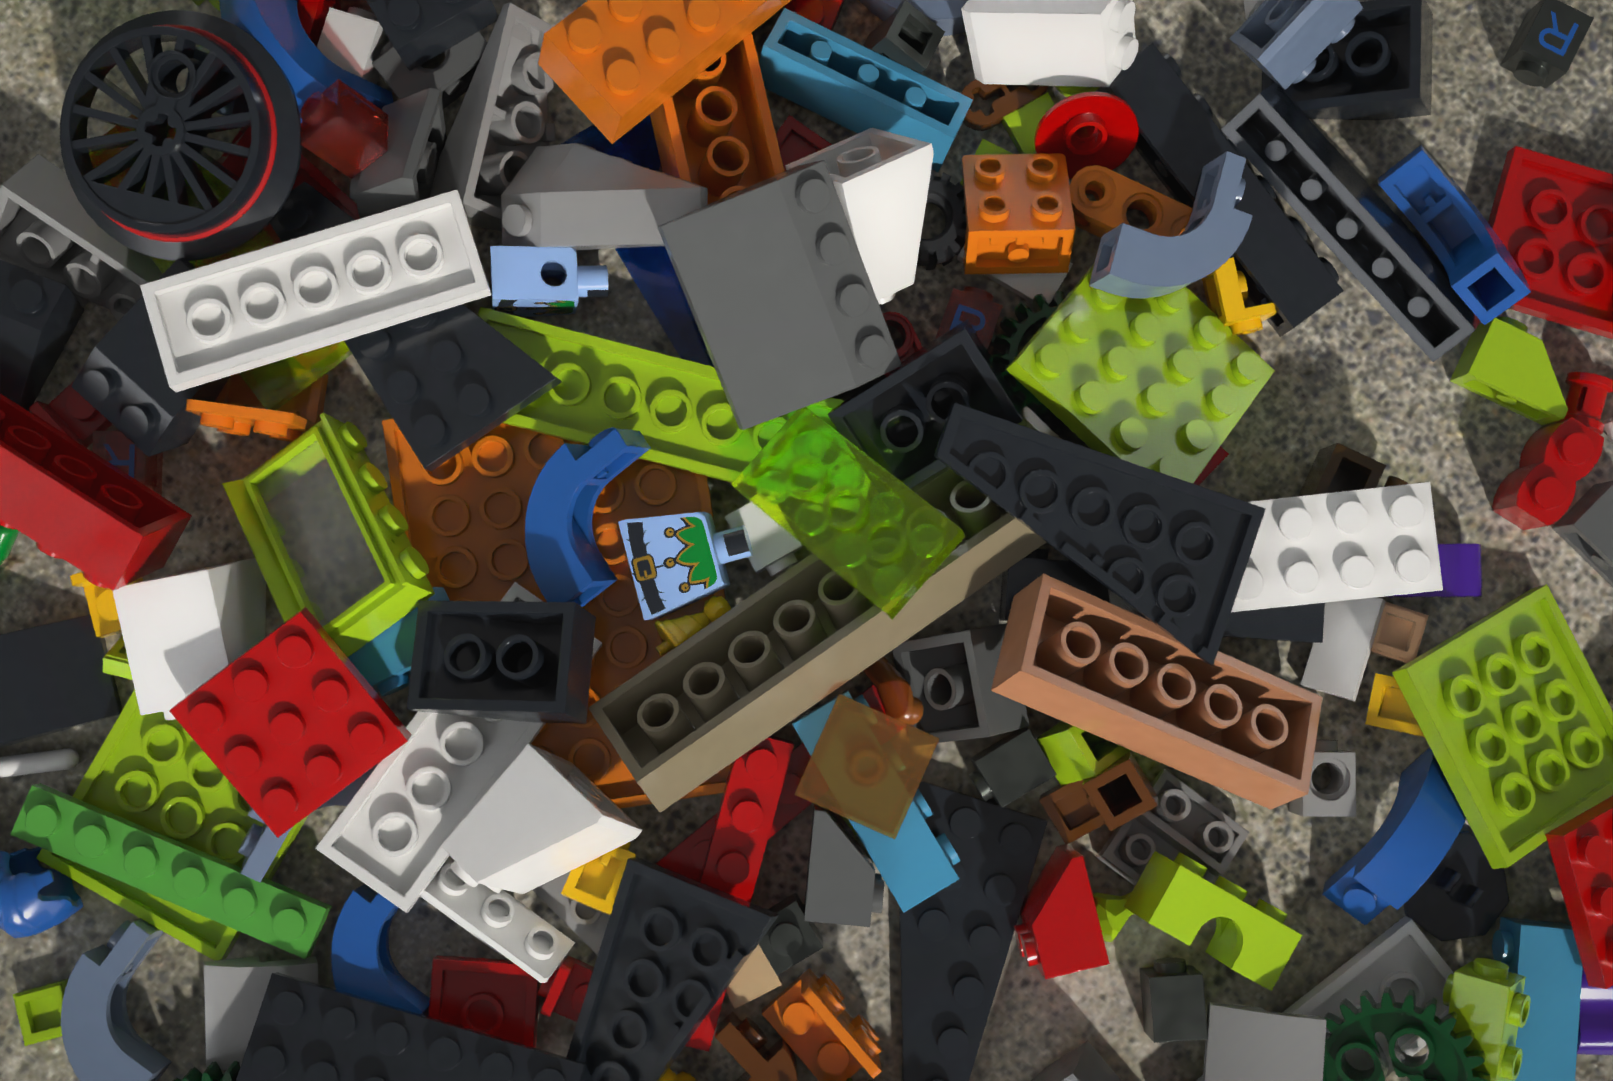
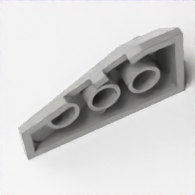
(498, 119)
(591, 201)
(56, 238)

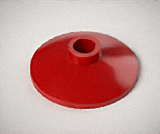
(1104, 141)

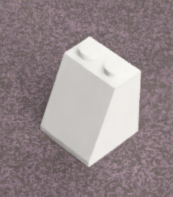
(1050, 41)
(884, 197)
(189, 628)
(536, 826)

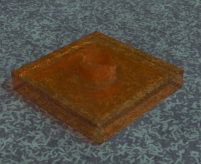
(866, 766)

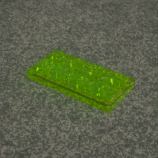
(848, 511)

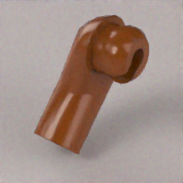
(895, 692)

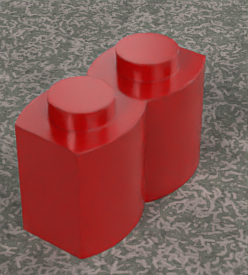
(1547, 474)

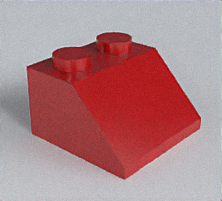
(1060, 919)

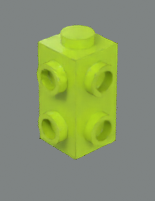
(1494, 1008)

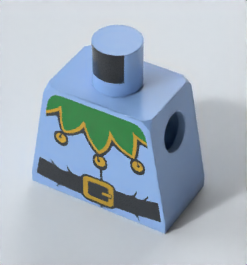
(519, 283)
(679, 559)

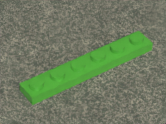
(170, 870)

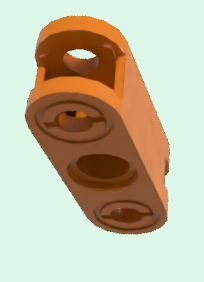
(1117, 195)

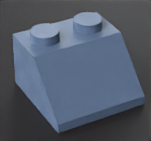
(1290, 34)

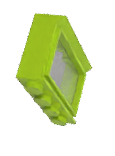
(331, 535)

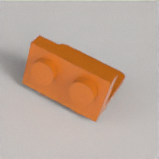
(239, 410)

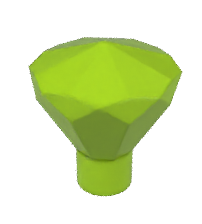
(1111, 913)

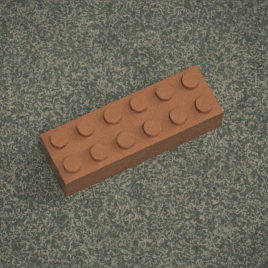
(1155, 696)

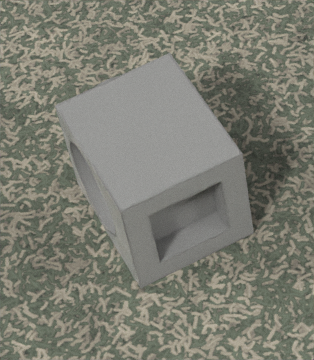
(1340, 795)

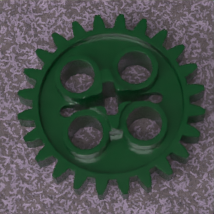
(1446, 1054)

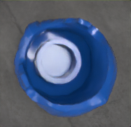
(33, 895)

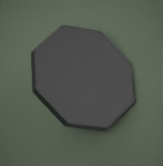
(1461, 894)

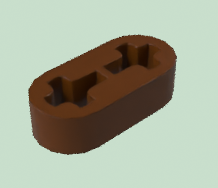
(999, 108)

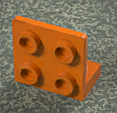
(1017, 214)
(821, 1031)

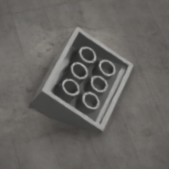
(780, 294)

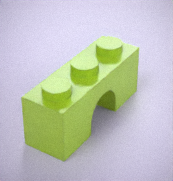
(1245, 937)

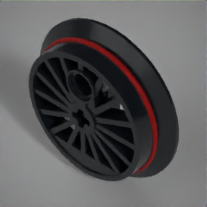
(147, 220)

